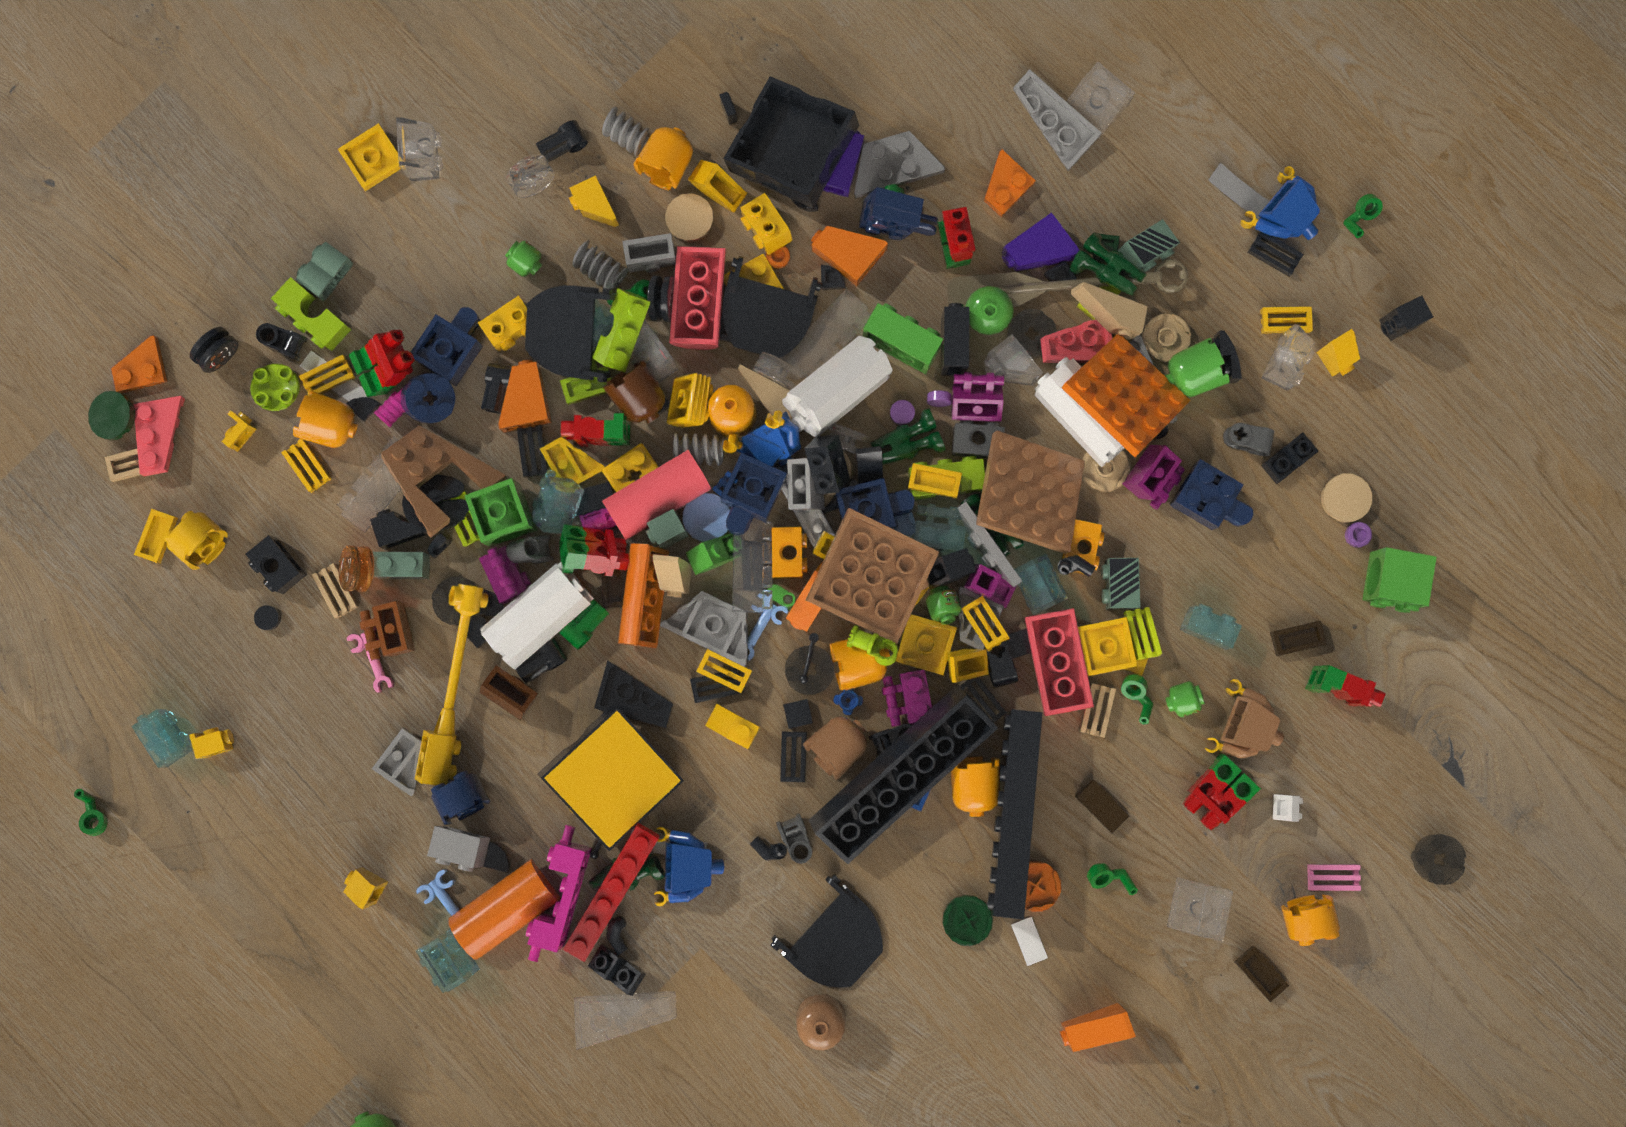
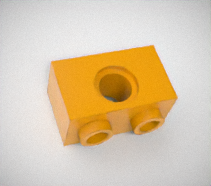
(1090, 534)
(788, 537)

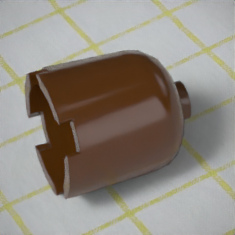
(636, 393)

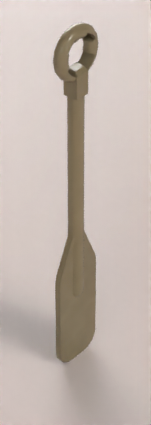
(1025, 288)

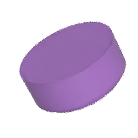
(939, 398)
(902, 412)
(1358, 534)

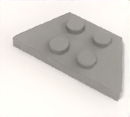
(894, 161)
(981, 539)
(713, 626)

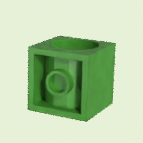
(500, 512)
(1399, 579)

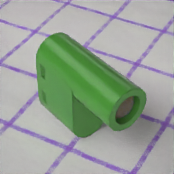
(783, 597)

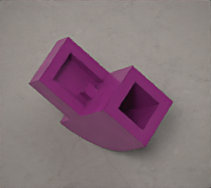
(990, 585)

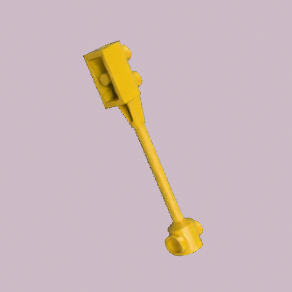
(441, 744)

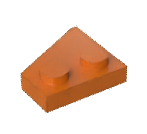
(1007, 184)
(140, 367)

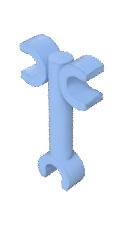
(761, 624)
(436, 888)

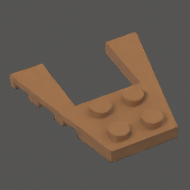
(421, 457)

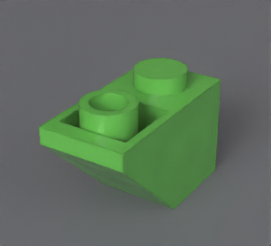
(711, 554)

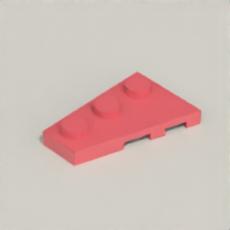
(1076, 342)
(155, 433)

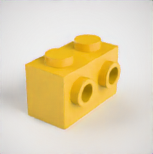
(766, 224)
(506, 324)

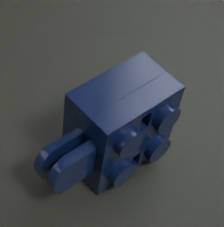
(895, 215)
(447, 346)
(751, 493)
(1213, 496)
(875, 502)

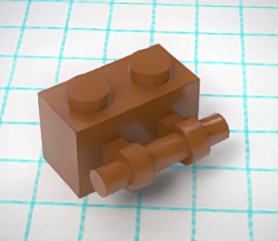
(392, 630)

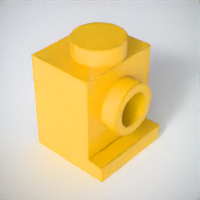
(211, 742)

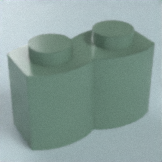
(323, 271)

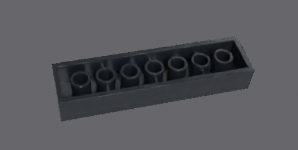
(902, 774)
(1016, 814)

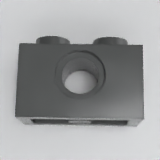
(962, 438)

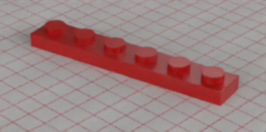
(611, 892)

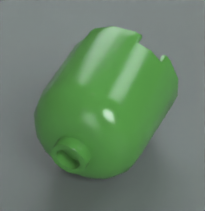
(1197, 369)

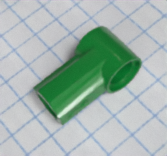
(580, 628)

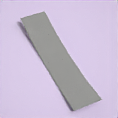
(1238, 190)

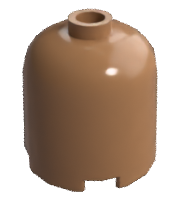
(837, 745)
(820, 1022)

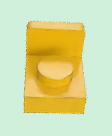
(240, 433)

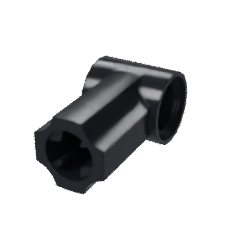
(567, 139)
(496, 386)
(544, 659)

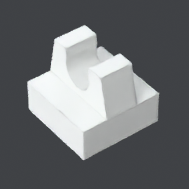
(1286, 807)

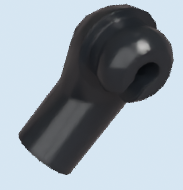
(1075, 563)
(769, 851)
(614, 934)

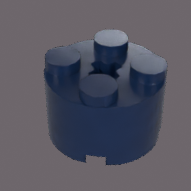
(421, 410)
(460, 797)

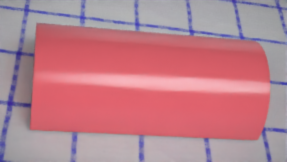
(697, 297)
(657, 493)
(1059, 662)

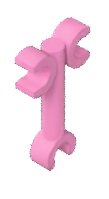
(375, 664)

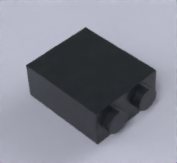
(955, 339)

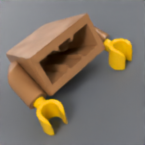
(1249, 726)

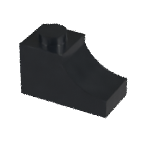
(392, 530)

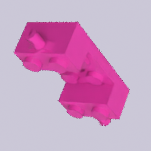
(552, 931)

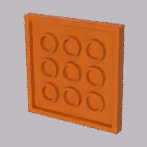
(1126, 394)

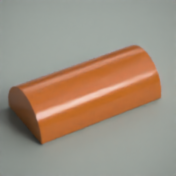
(641, 598)
(502, 910)

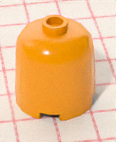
(665, 157)
(732, 410)
(325, 421)
(856, 665)
(976, 785)

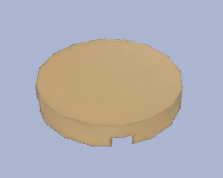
(689, 218)
(1165, 336)
(1102, 478)
(1346, 498)

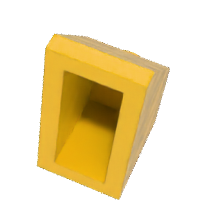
(717, 185)
(592, 202)
(1340, 354)
(967, 664)
(732, 726)
(364, 887)

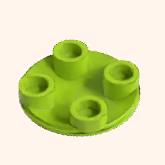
(274, 387)

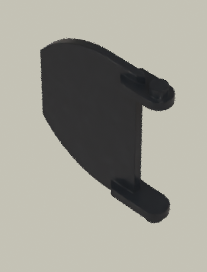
(765, 316)
(563, 330)
(838, 943)

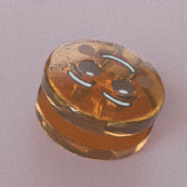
(356, 568)

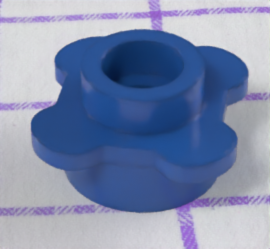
(848, 707)

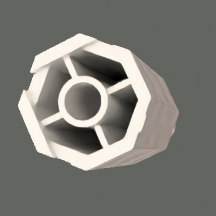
(837, 386)
(1073, 417)
(536, 615)

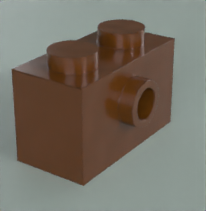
(508, 692)

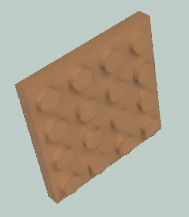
(1030, 492)
(872, 575)

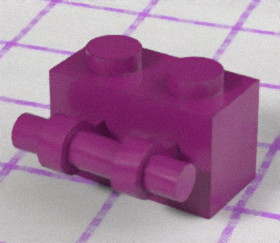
(977, 397)
(1155, 475)
(504, 575)
(915, 696)

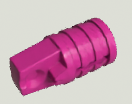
(390, 409)
(598, 520)

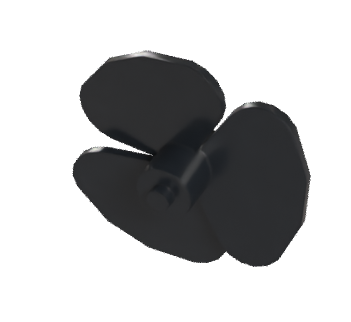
(439, 490)

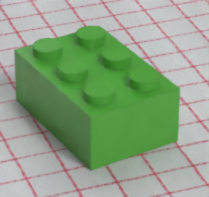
(903, 337)

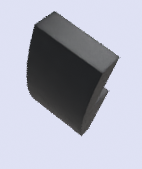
(1229, 354)
(1289, 458)
(869, 464)
(617, 970)

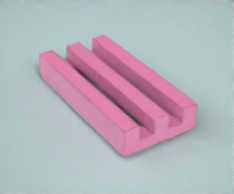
(1331, 887)

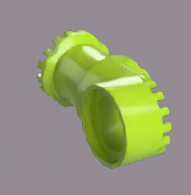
(872, 645)

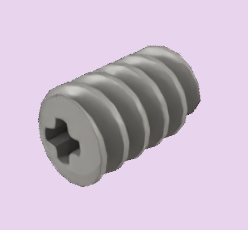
(624, 132)
(597, 267)
(700, 449)

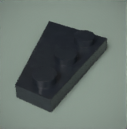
(632, 697)

